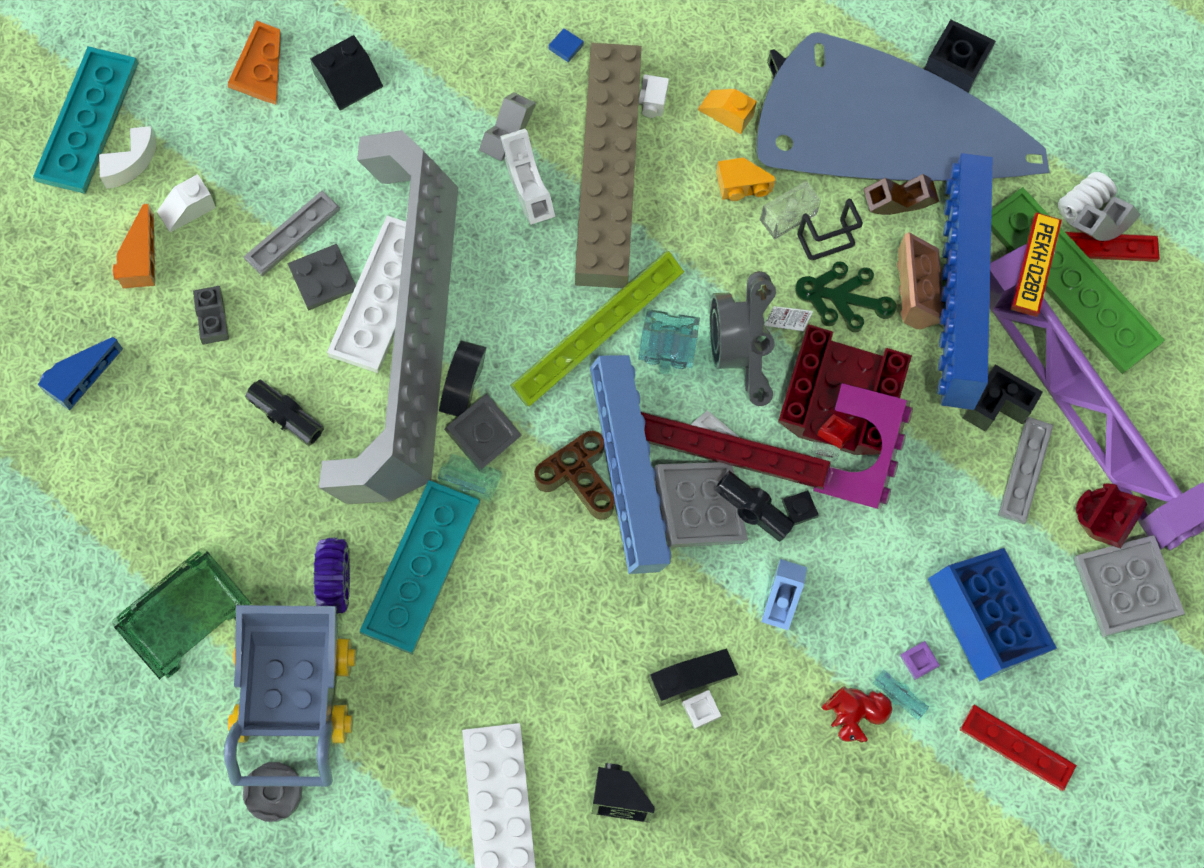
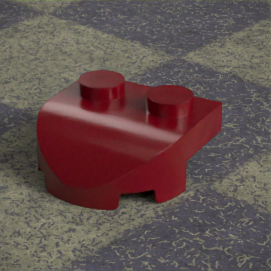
(1109, 514)

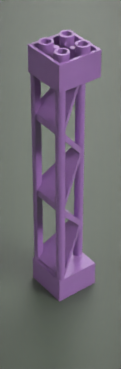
(1074, 381)

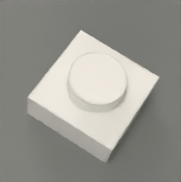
(701, 709)

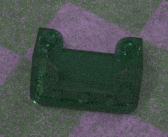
(179, 612)

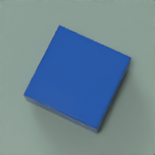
(566, 45)

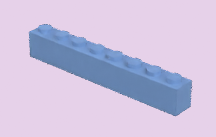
(630, 465)

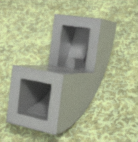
(512, 117)
(1110, 222)

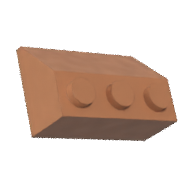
(919, 282)

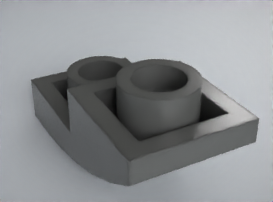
(210, 314)

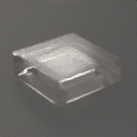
(825, 452)

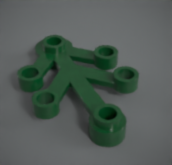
(842, 297)

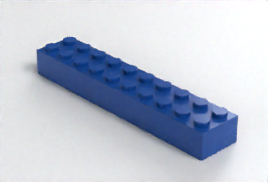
(967, 283)

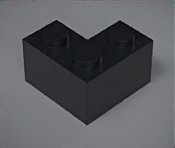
(1003, 394)

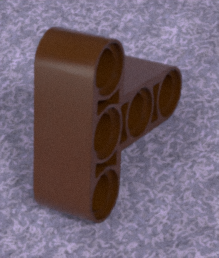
(577, 472)

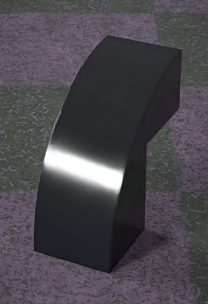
(461, 378)

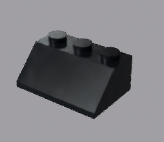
(620, 795)

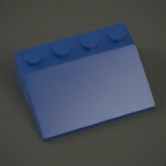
(991, 613)

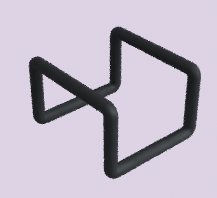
(846, 229)

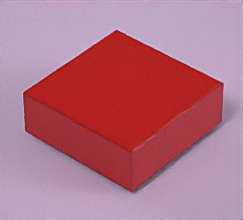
(836, 431)

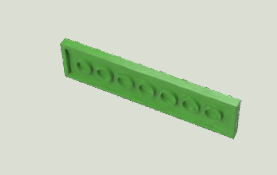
(1081, 288)

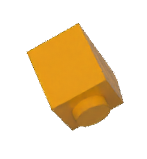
(729, 108)

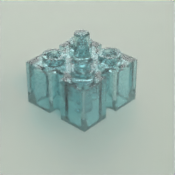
(669, 340)

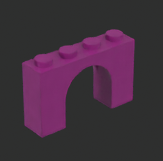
(889, 417)

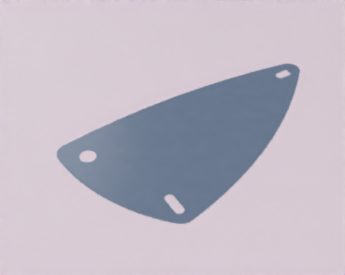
(881, 119)

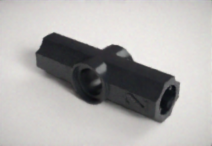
(284, 412)
(754, 506)

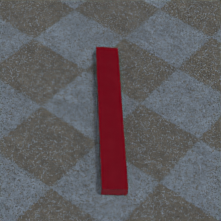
(736, 451)

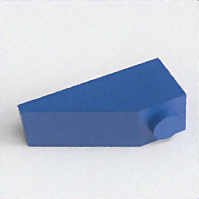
(75, 375)

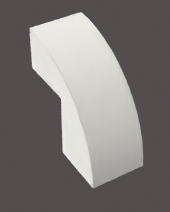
(125, 166)

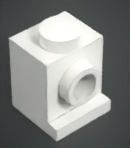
(653, 95)

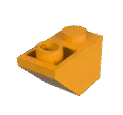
(743, 178)

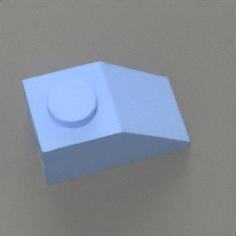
(784, 594)

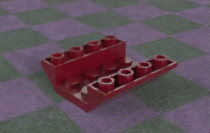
(817, 383)

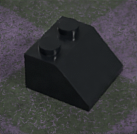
(346, 72)

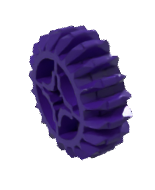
(332, 574)

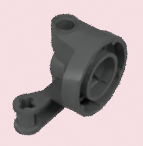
(735, 334)

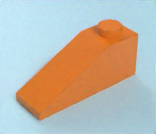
(137, 253)

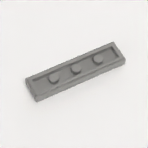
(291, 233)
(1025, 470)

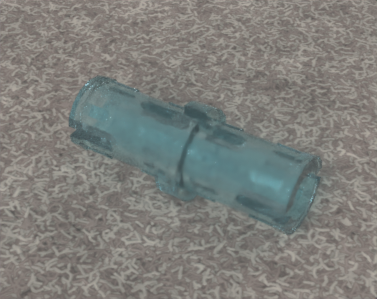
(900, 695)

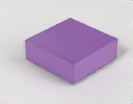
(919, 660)

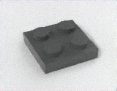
(322, 276)
(482, 432)

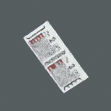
(788, 318)

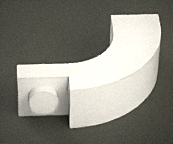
(524, 175)

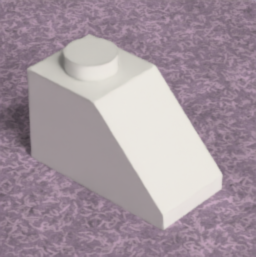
(185, 203)

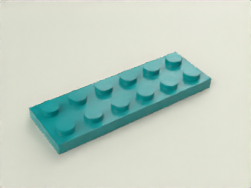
(85, 120)
(420, 567)

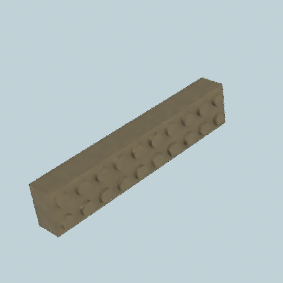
(608, 166)

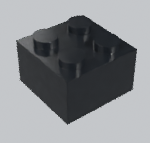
(960, 55)

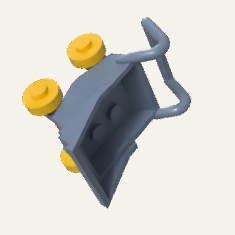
(287, 684)

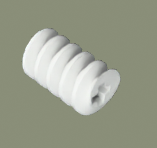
(1092, 190)

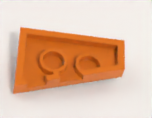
(258, 64)

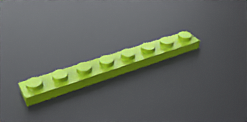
(597, 329)

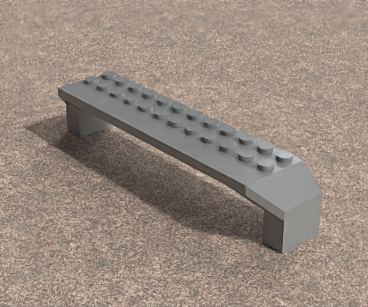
(405, 449)

